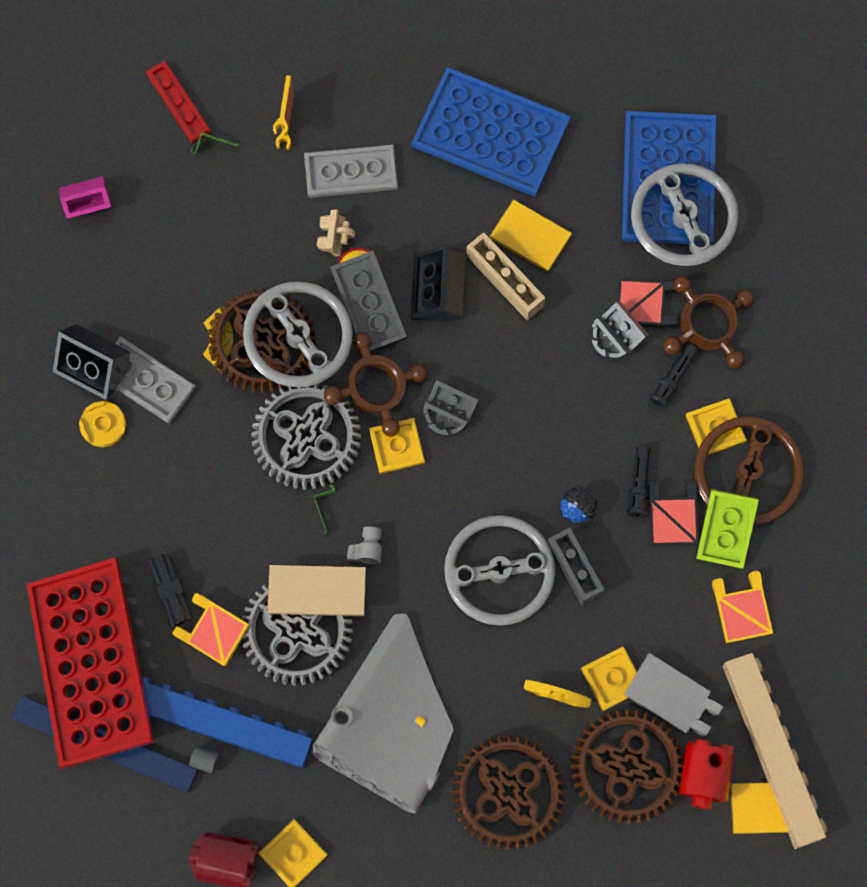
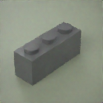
(575, 566)

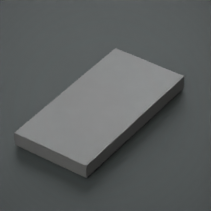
(350, 171)
(153, 384)

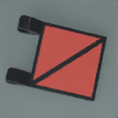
(646, 301)
(673, 519)

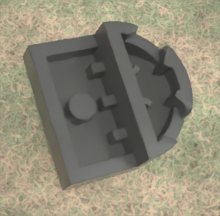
(617, 332)
(449, 408)

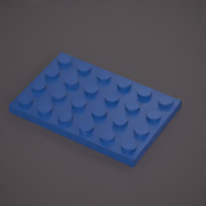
(491, 131)
(659, 141)

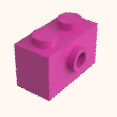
(84, 197)

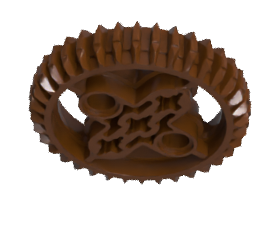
(262, 330)
(543, 763)
(639, 771)

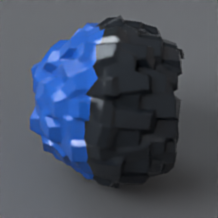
(578, 505)

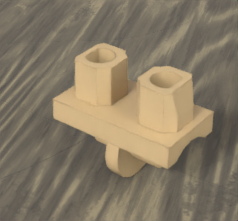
(338, 233)

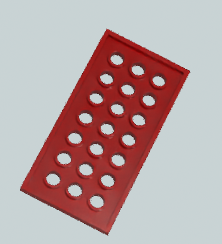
(126, 663)

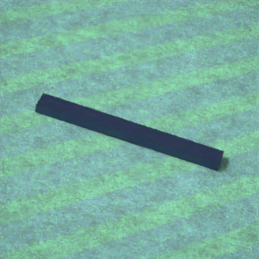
(137, 759)

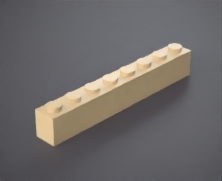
(773, 750)

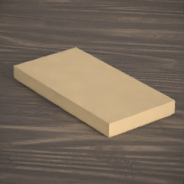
(316, 590)

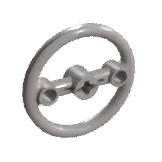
(680, 204)
(275, 295)
(520, 566)

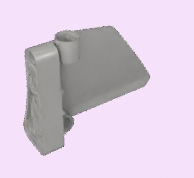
(381, 740)

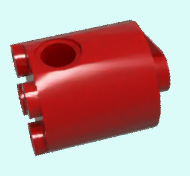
(706, 773)

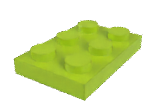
(727, 528)

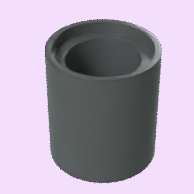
(204, 759)

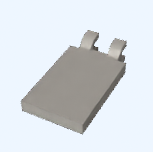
(671, 696)

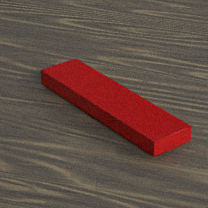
(178, 102)

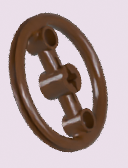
(768, 429)

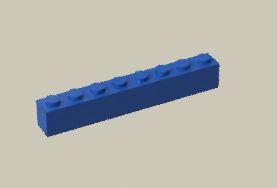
(226, 725)

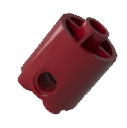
(223, 860)

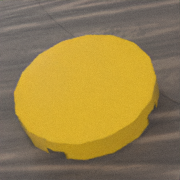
(102, 424)

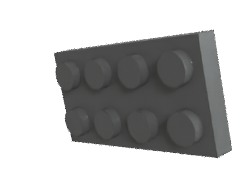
(368, 299)

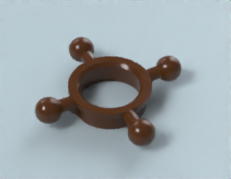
(673, 345)
(418, 373)

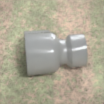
(369, 550)

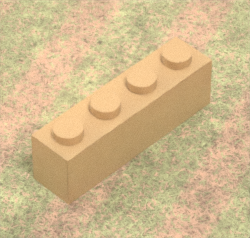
(505, 276)

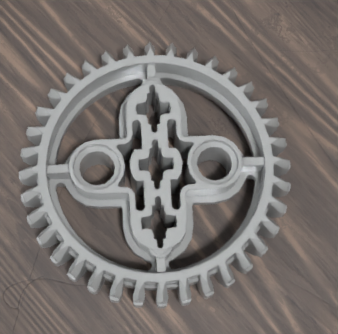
(304, 447)
(279, 639)

